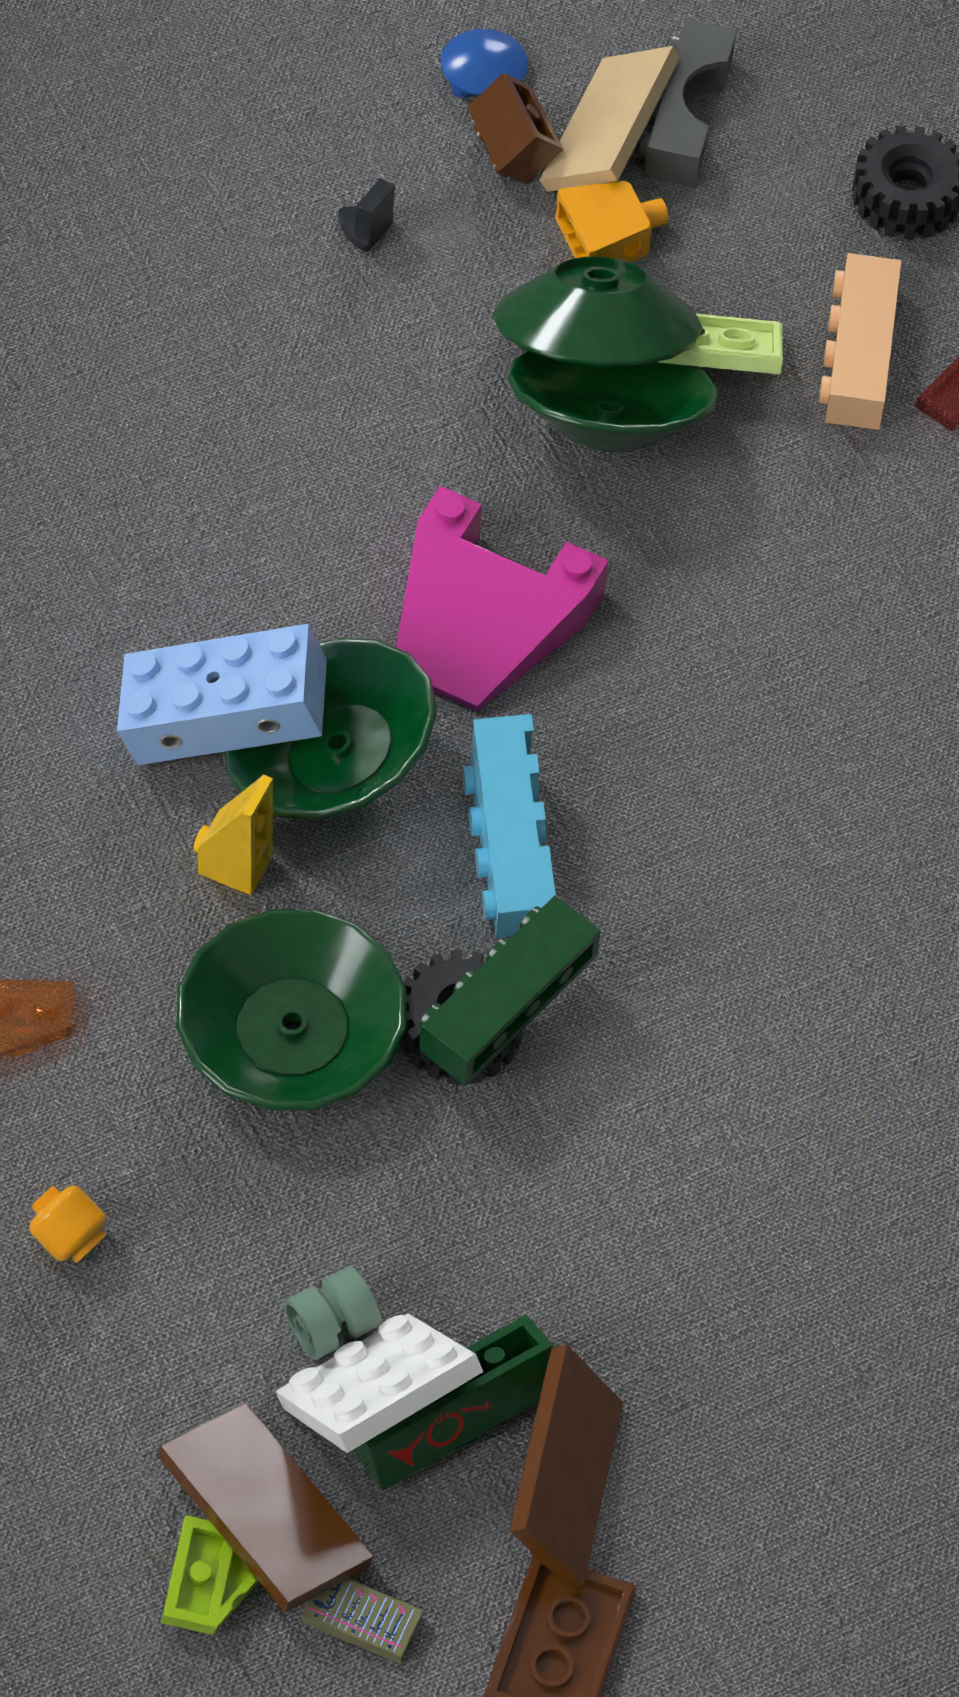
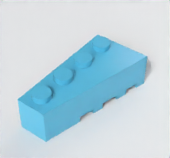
(508, 821)

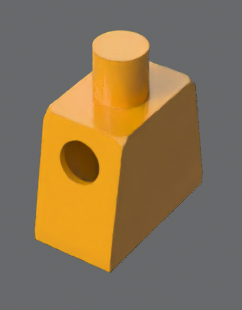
(608, 220)

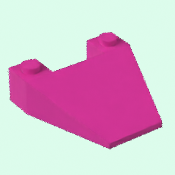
(484, 618)

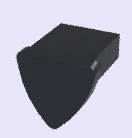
(370, 217)

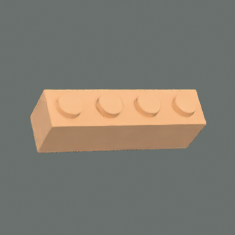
(862, 341)

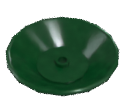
(597, 315)
(613, 405)
(372, 734)
(287, 971)

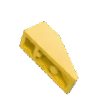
(240, 839)

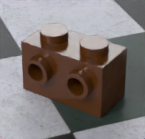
(514, 128)

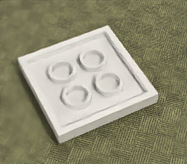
(378, 1381)

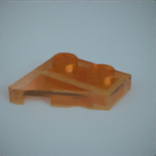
(34, 1014)

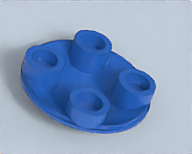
(478, 58)

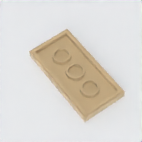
(610, 118)

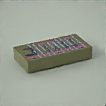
(365, 1619)

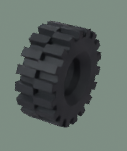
(911, 158)
(436, 986)

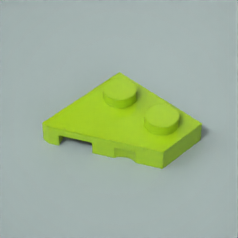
(205, 1579)

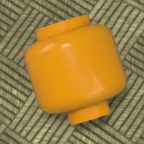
(67, 1223)

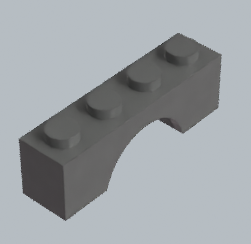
(678, 138)

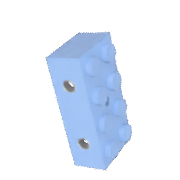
(222, 694)

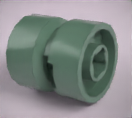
(337, 1310)

